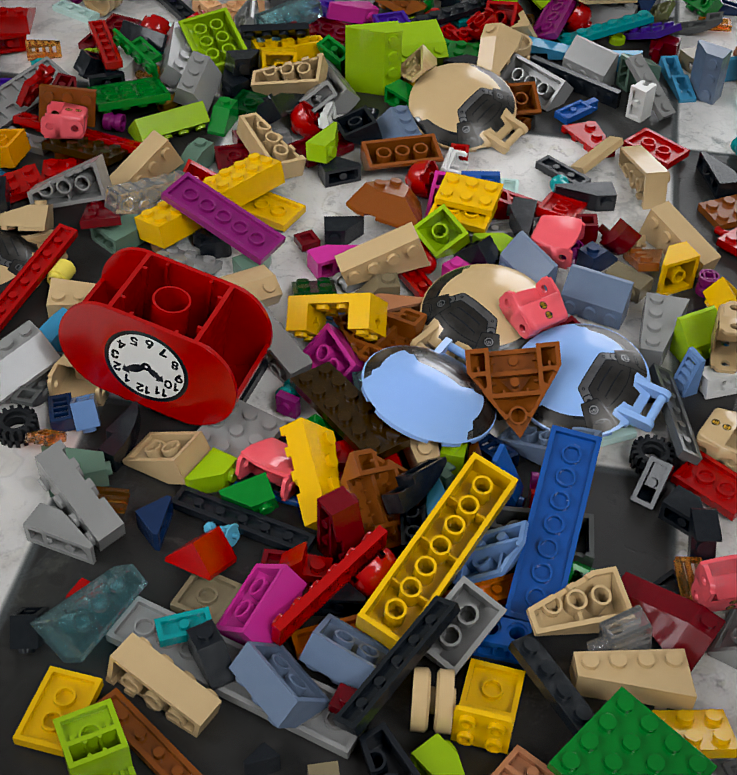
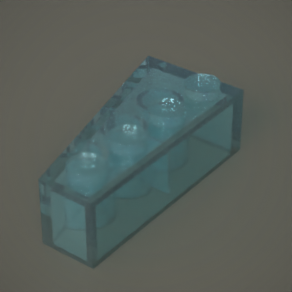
(290, 11)
(86, 616)

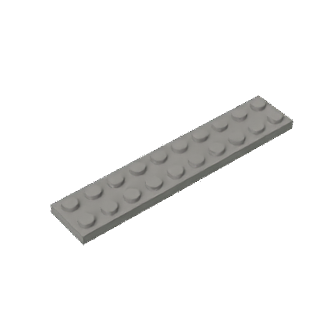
(140, 620)

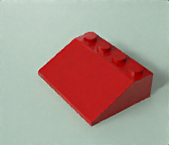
(16, 19)

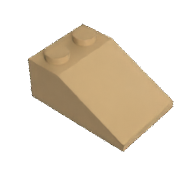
(168, 455)

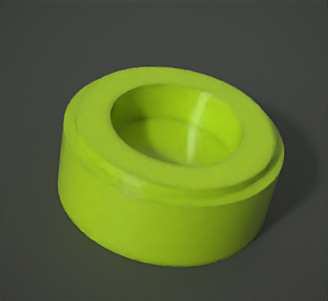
(617, 39)

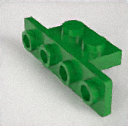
(140, 51)

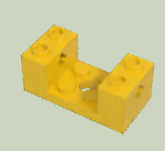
(365, 314)

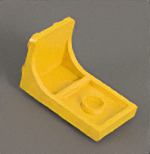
(488, 706)

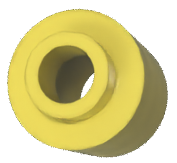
(62, 269)

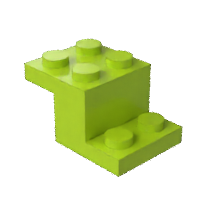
(94, 741)

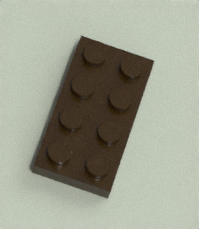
(86, 149)

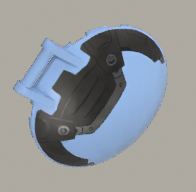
(599, 382)
(427, 394)

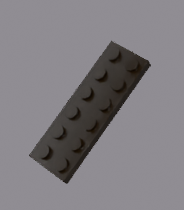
(347, 410)

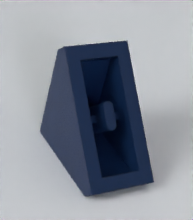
(154, 520)

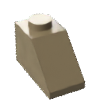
(382, 283)

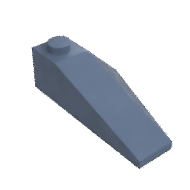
(534, 442)

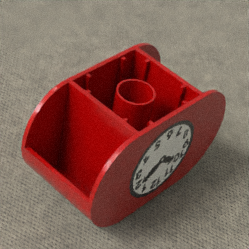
(167, 336)

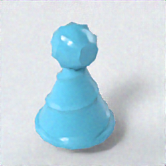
(230, 531)

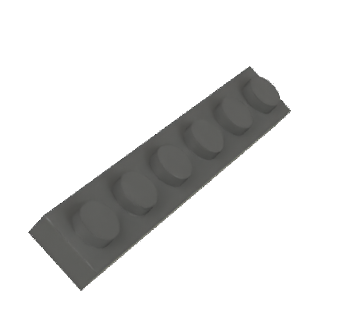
(676, 417)

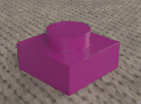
(288, 404)

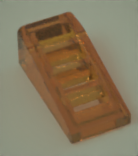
(32, 55)

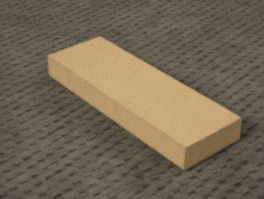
(597, 154)

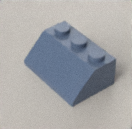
(709, 71)
(397, 123)
(528, 258)
(597, 296)
(342, 652)
(278, 684)

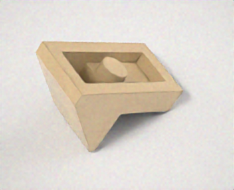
(524, 25)

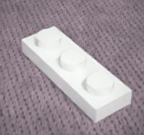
(328, 114)

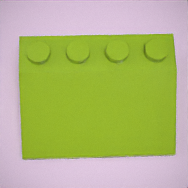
(426, 33)
(213, 35)
(373, 56)

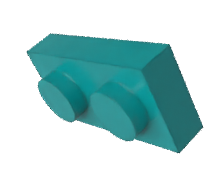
(173, 628)

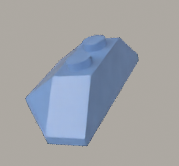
(495, 553)

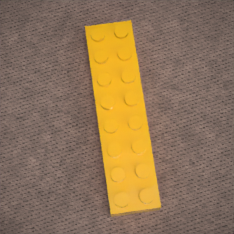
(239, 183)
(437, 550)

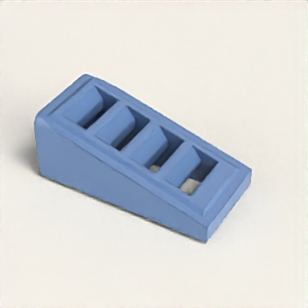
(689, 375)

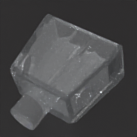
(624, 632)

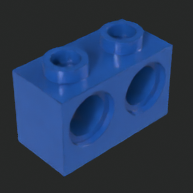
(496, 645)

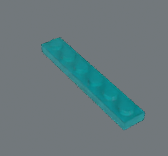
(609, 28)

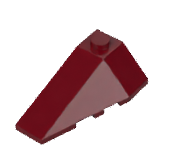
(674, 619)

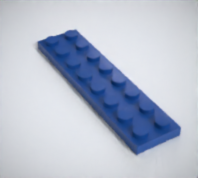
(554, 519)

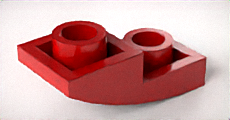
(452, 33)

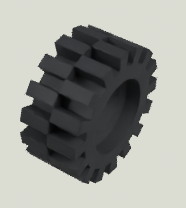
(16, 416)
(649, 446)

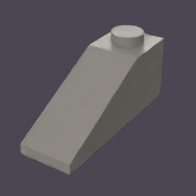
(54, 530)

